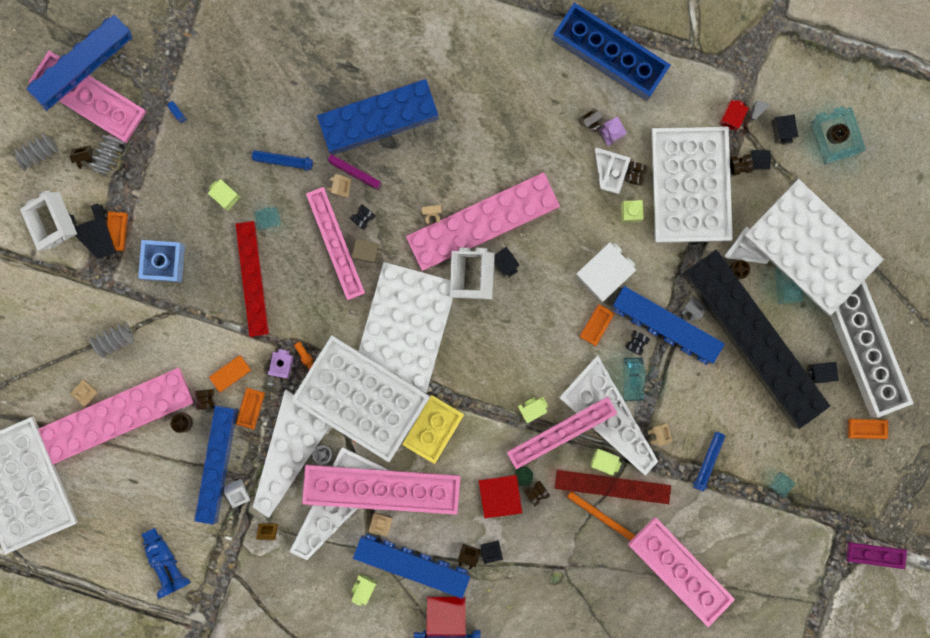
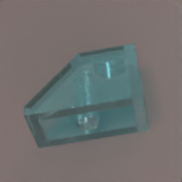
(786, 289)
(633, 379)

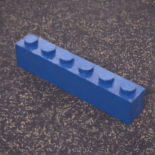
(79, 62)
(667, 325)
(216, 465)
(412, 566)

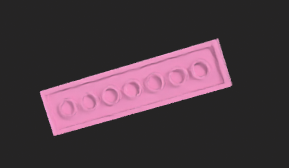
(483, 221)
(116, 415)
(381, 489)

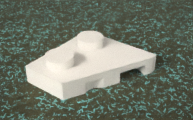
(611, 170)
(744, 250)

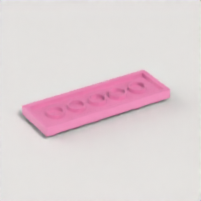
(98, 103)
(681, 571)

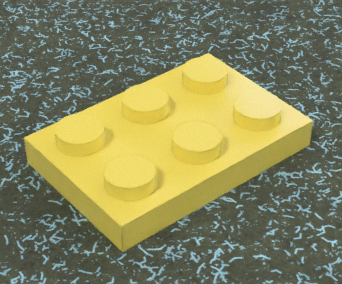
(433, 429)

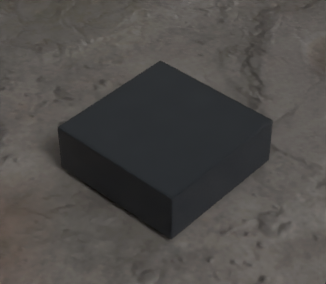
(761, 159)
(491, 551)

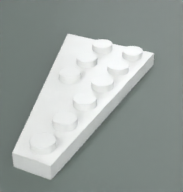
(619, 430)
(291, 445)
(325, 520)

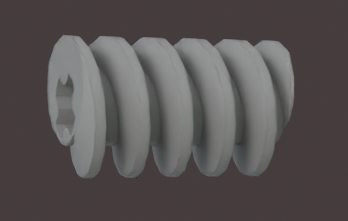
(35, 151)
(106, 154)
(112, 340)

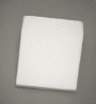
(236, 493)

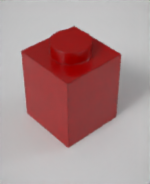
(733, 115)

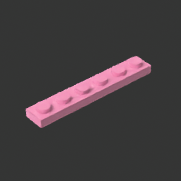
(335, 243)
(562, 432)

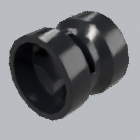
(362, 217)
(638, 341)

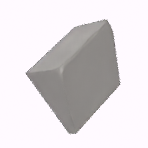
(757, 109)

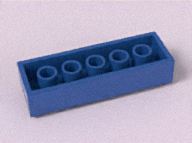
(610, 51)
(378, 117)

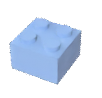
(161, 261)

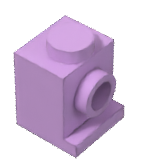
(612, 131)
(285, 370)

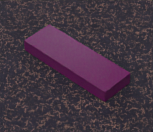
(354, 172)
(876, 555)

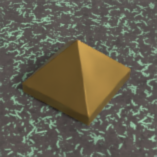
(266, 531)

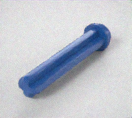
(284, 160)
(709, 461)

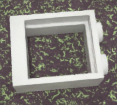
(59, 214)
(457, 277)

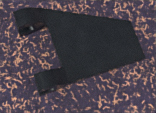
(95, 233)

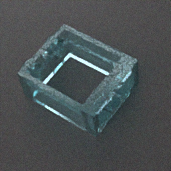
(855, 135)

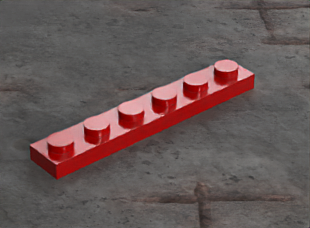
(252, 279)

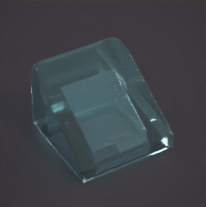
(267, 218)
(782, 484)

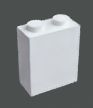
(606, 271)

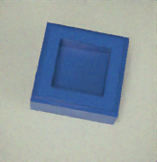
(176, 111)

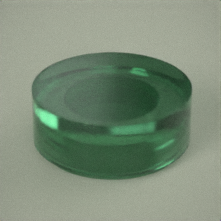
(524, 475)

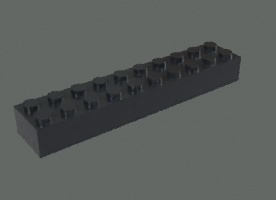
(756, 339)

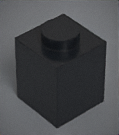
(785, 129)
(506, 262)
(823, 372)

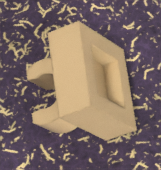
(340, 185)
(431, 211)
(84, 393)
(662, 434)
(380, 524)

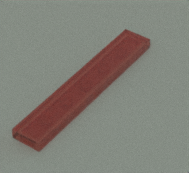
(612, 486)

